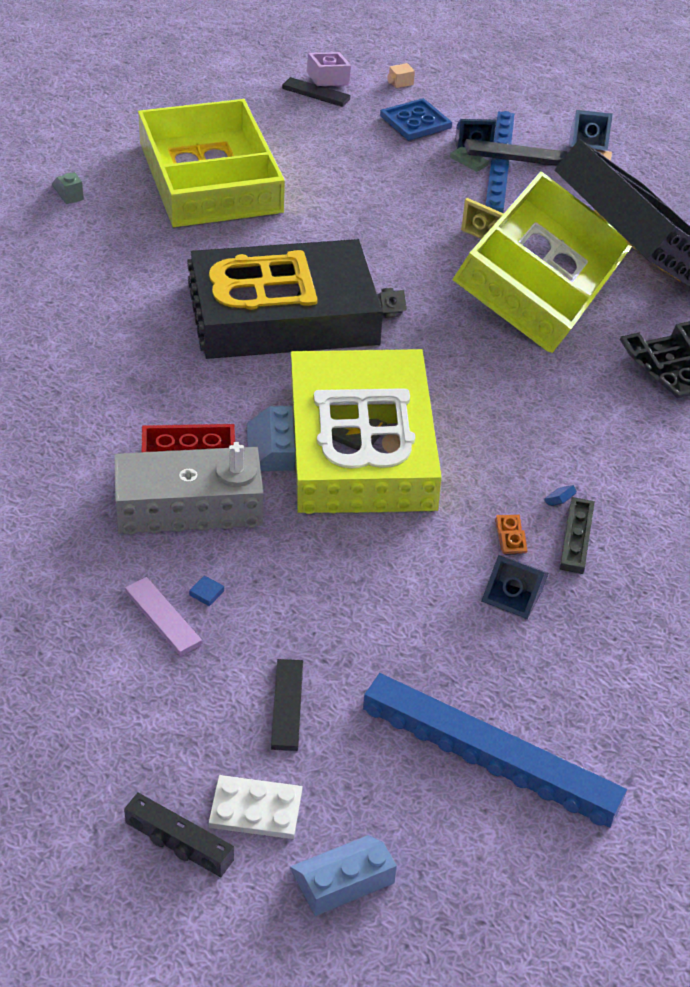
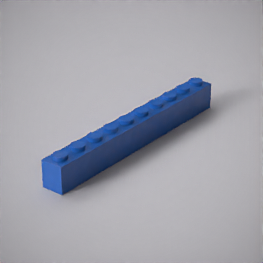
(495, 750)

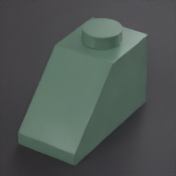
(69, 187)

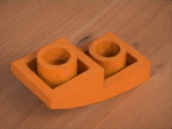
(510, 534)

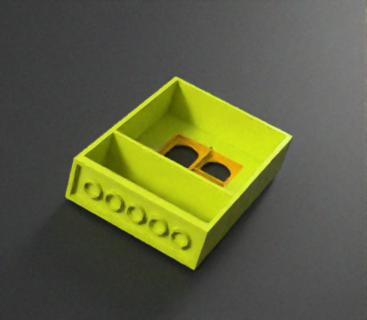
(211, 189)

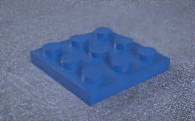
(416, 119)

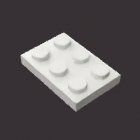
(255, 807)

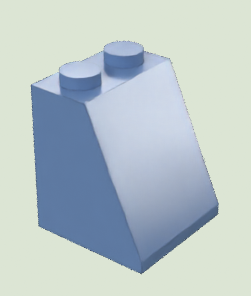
(591, 128)

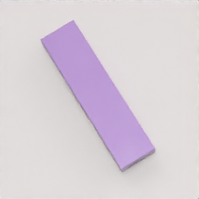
(163, 616)

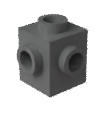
(392, 302)

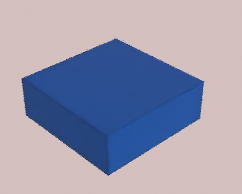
(560, 495)
(206, 590)

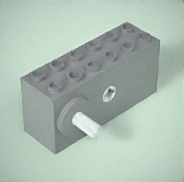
(188, 490)

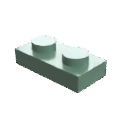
(473, 162)

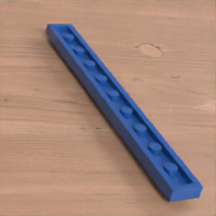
(499, 167)

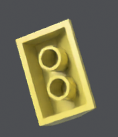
(478, 218)

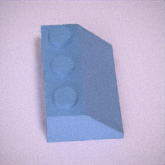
(274, 437)
(345, 873)

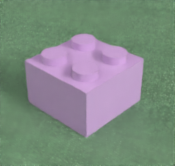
(328, 69)

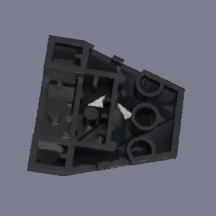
(664, 357)

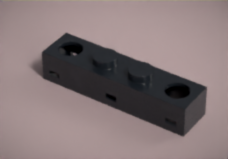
(186, 842)

